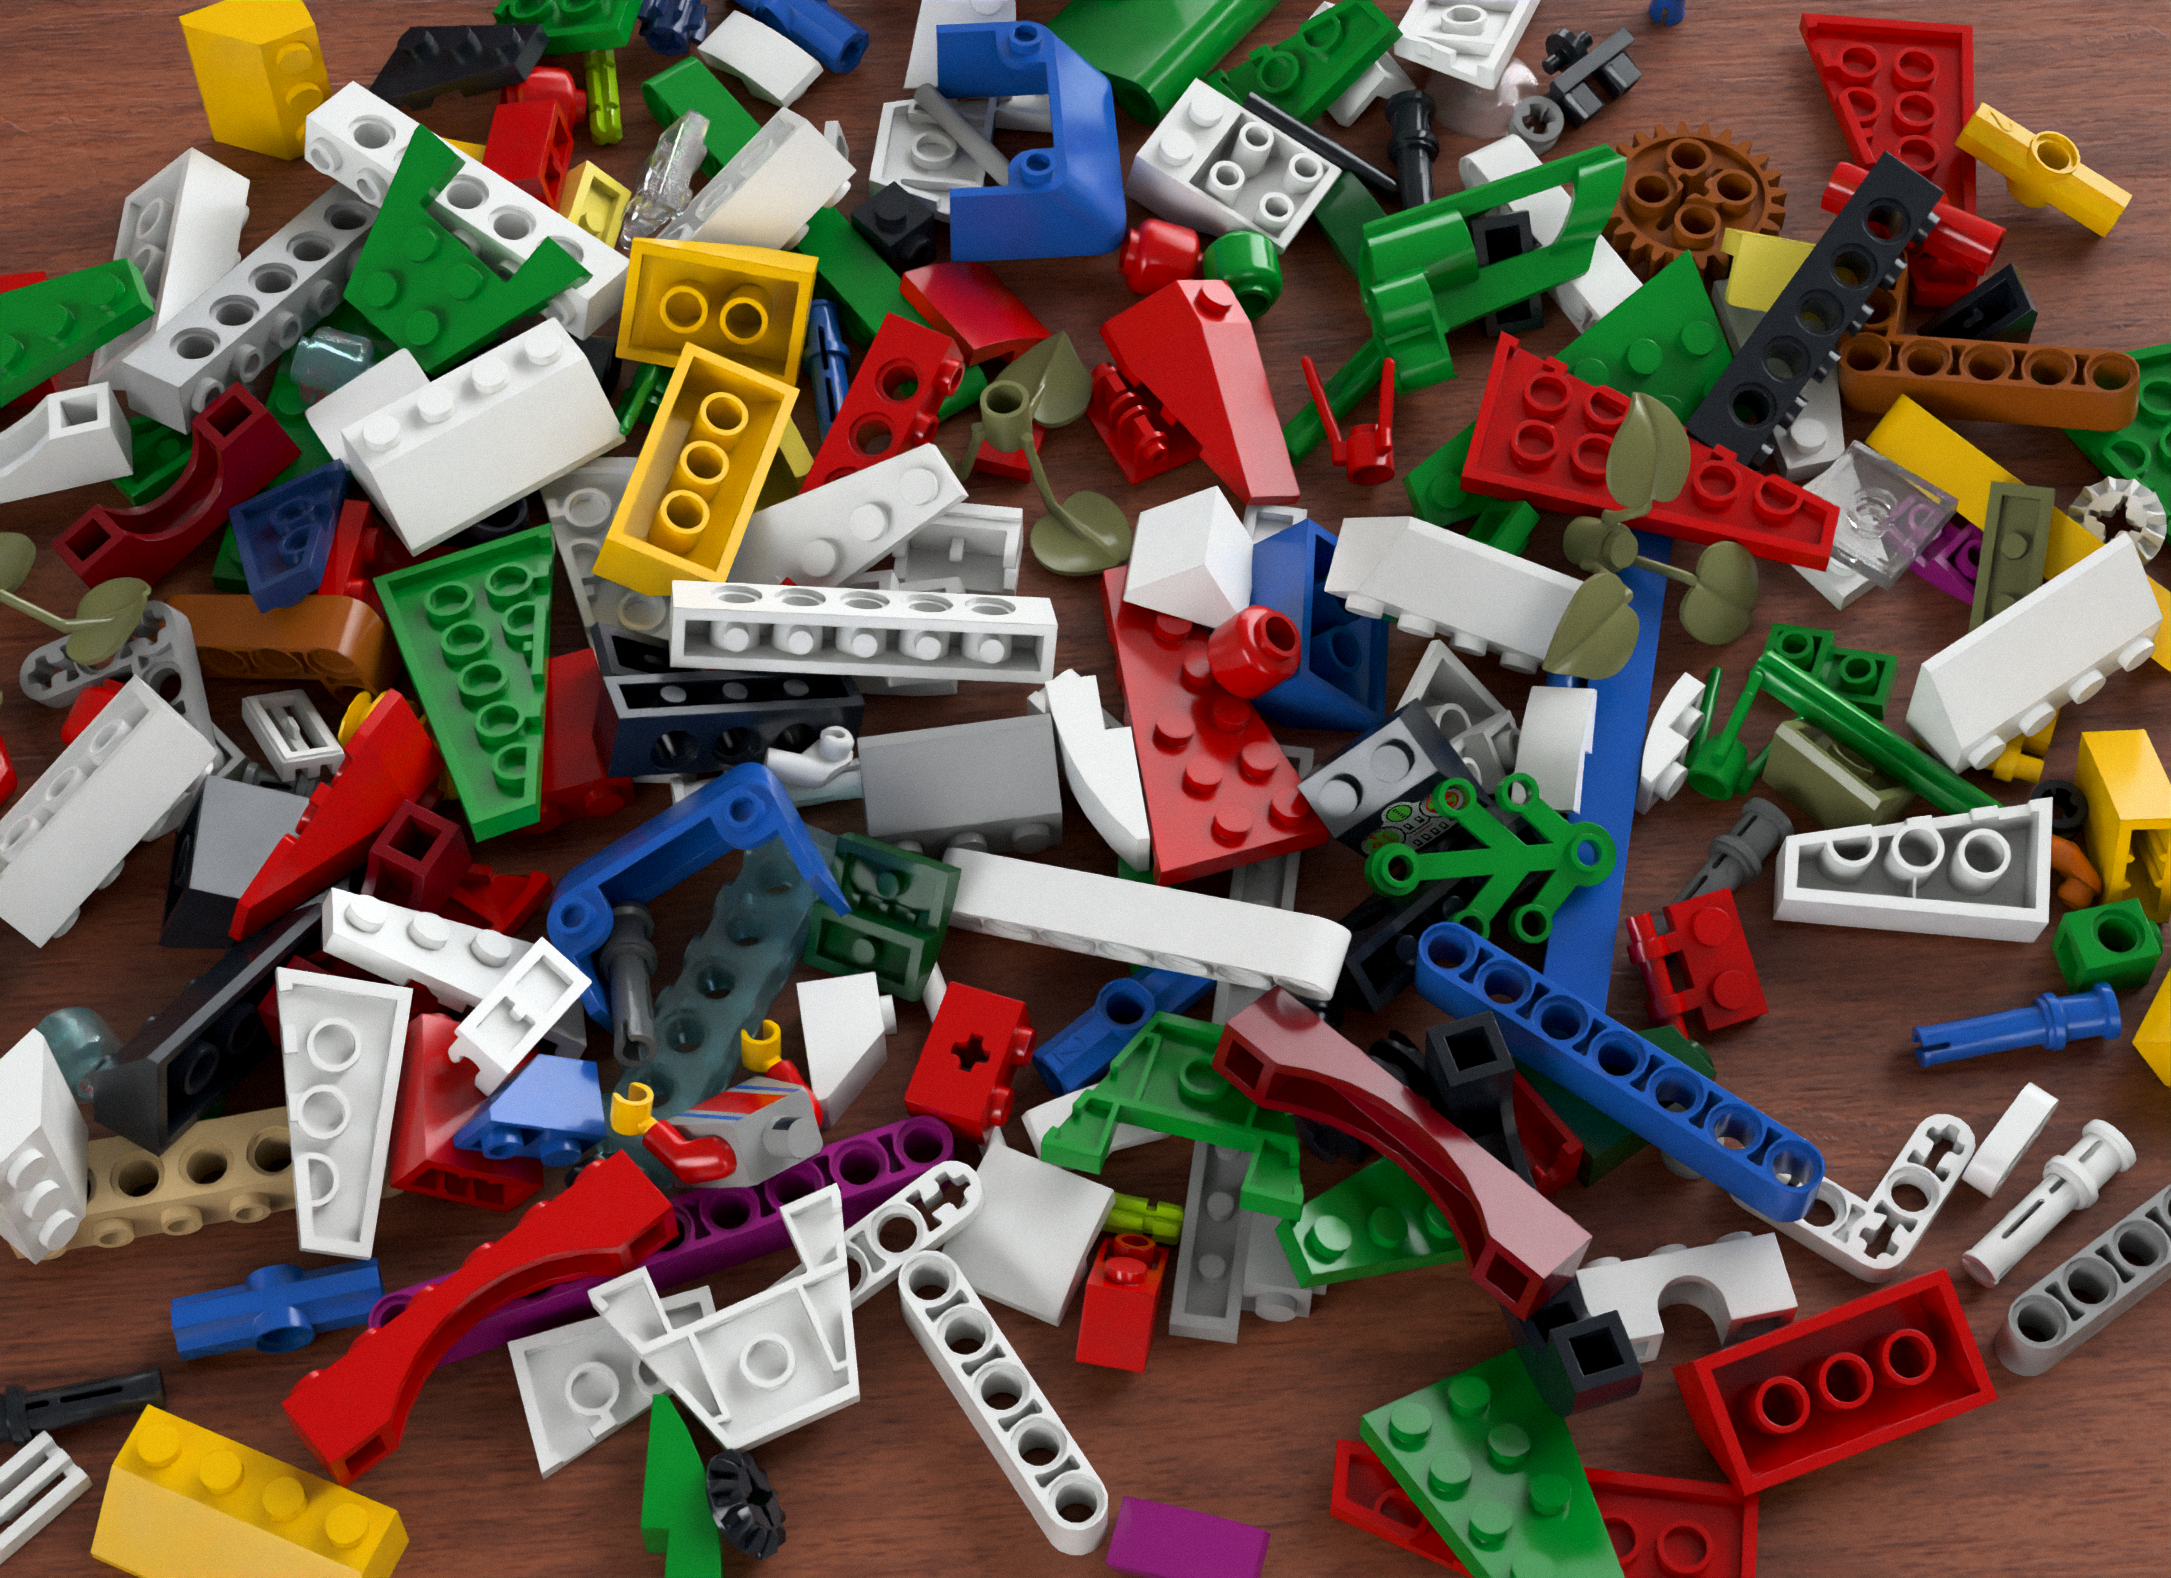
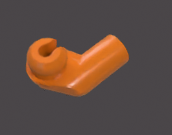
(2081, 878)

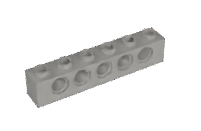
(250, 312)

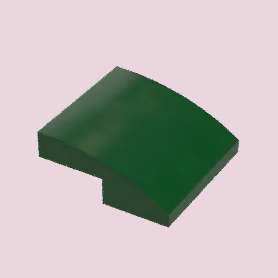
(896, 916)

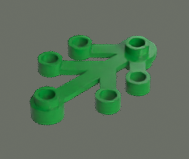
(1505, 859)

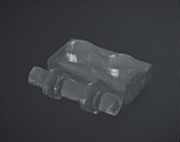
(665, 177)

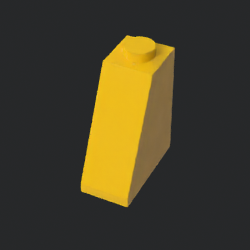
(2127, 818)

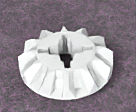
(2141, 507)

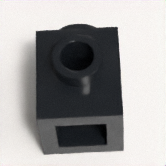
(897, 228)

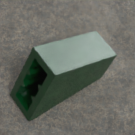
(1604, 1139)

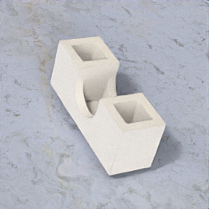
(1733, 1281)

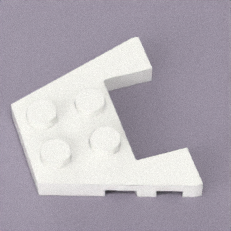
(929, 161)
(764, 1359)

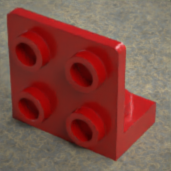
(363, 553)

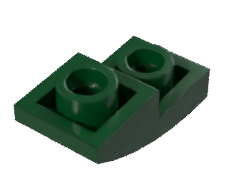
(1342, 216)

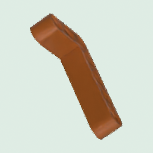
(1982, 377)

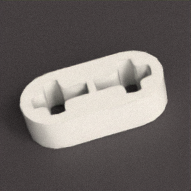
(2010, 1139)

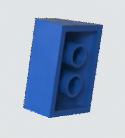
(1341, 652)

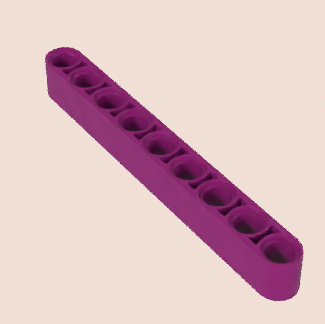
(708, 1247)

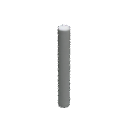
(963, 132)

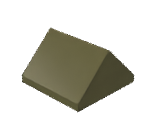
(1832, 780)

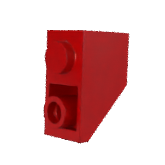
(1122, 1302)

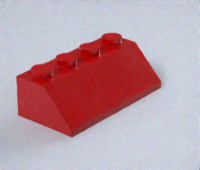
(1836, 1382)

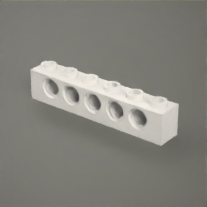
(362, 145)
(861, 632)

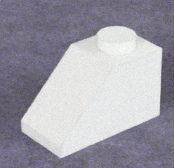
(844, 1037)

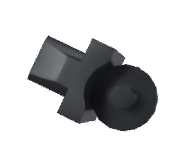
(1605, 63)

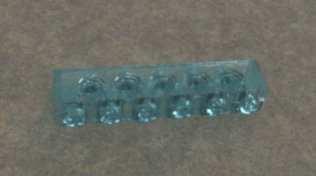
(712, 963)

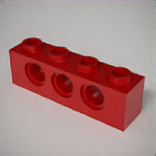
(897, 355)

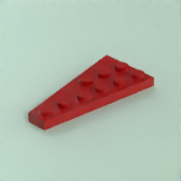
(1549, 444)
(1653, 1521)

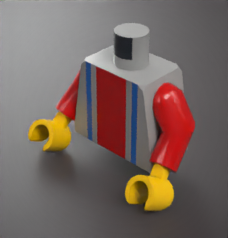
(738, 1133)

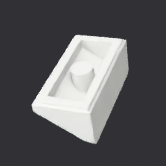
(363, 396)

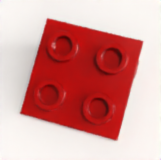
(1133, 428)

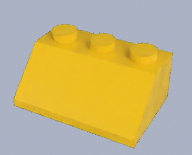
(257, 72)

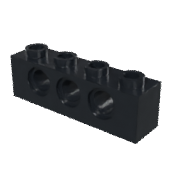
(716, 718)
(1389, 928)

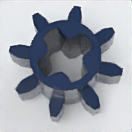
(673, 25)

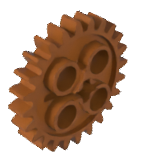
(1684, 195)

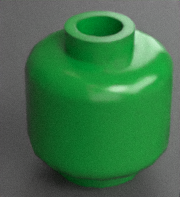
(1249, 267)

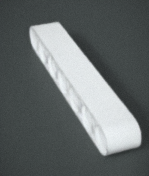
(1148, 924)

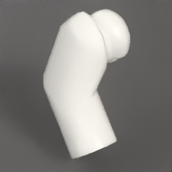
(817, 763)

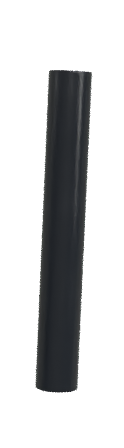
(1367, 173)

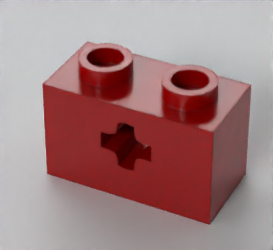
(966, 1029)

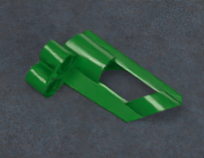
(1424, 272)

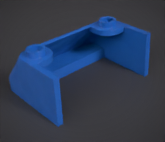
(1057, 197)
(733, 811)

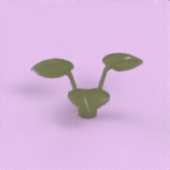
(1051, 390)
(103, 616)
(1598, 627)

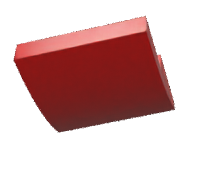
(974, 310)

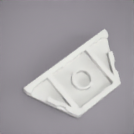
(1464, 36)

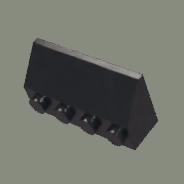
(202, 1040)

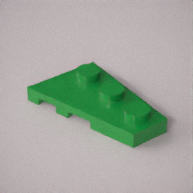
(1316, 63)
(1367, 1229)

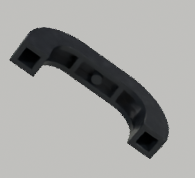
(1568, 1353)

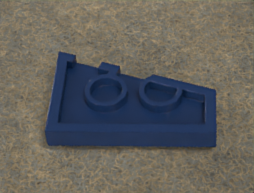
(289, 535)

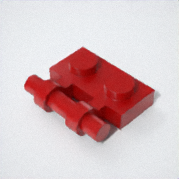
(1712, 960)

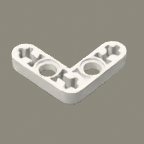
(1862, 1221)

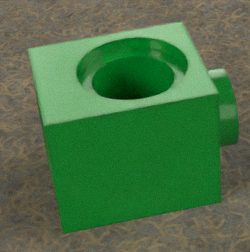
(2088, 962)

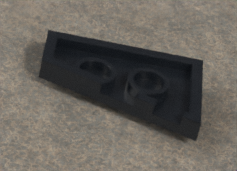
(458, 58)

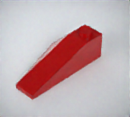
(1206, 369)
(384, 765)

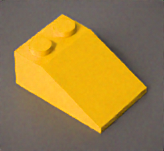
(720, 297)

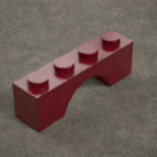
(232, 458)
(409, 865)

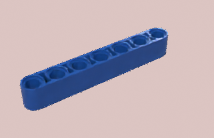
(1628, 1098)

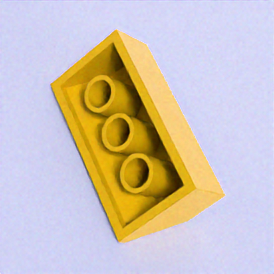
(696, 475)
(218, 1509)

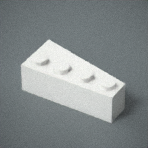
(1927, 875)

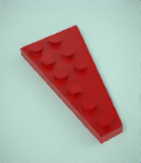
(1907, 94)
(1204, 757)

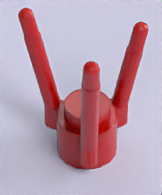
(1369, 448)

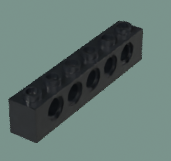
(1888, 195)

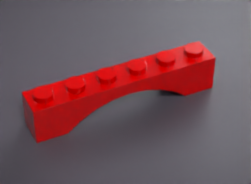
(593, 1229)

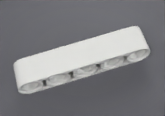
(1608, 277)
(1009, 1431)

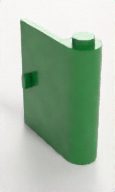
(1156, 45)

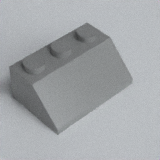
(964, 787)

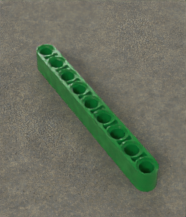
(847, 265)

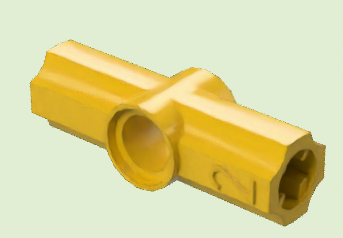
(2043, 169)

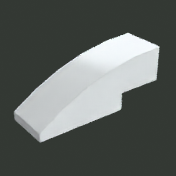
(1099, 767)

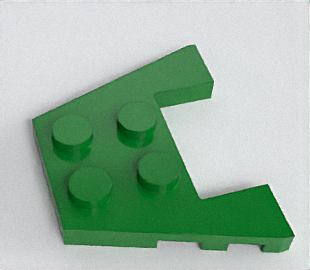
(429, 286)
(1169, 1087)

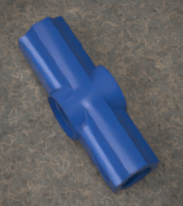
(815, 29)
(1091, 1042)
(276, 1309)

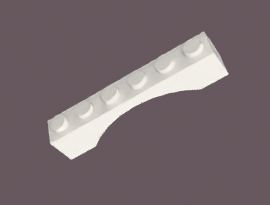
(65, 444)

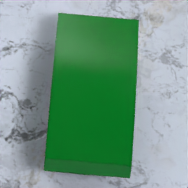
(1854, 674)

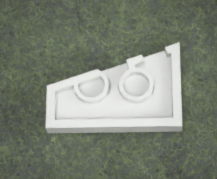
(588, 1382)

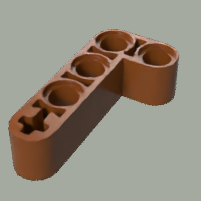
(314, 640)

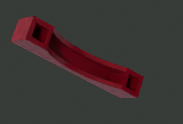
(1299, 1065)

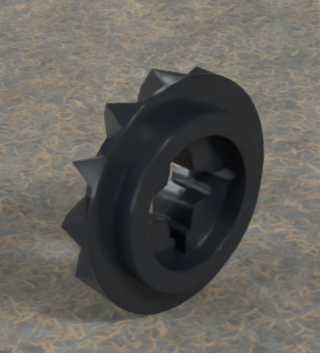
(744, 1504)

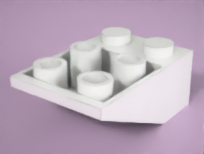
(1228, 171)

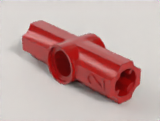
(1955, 238)

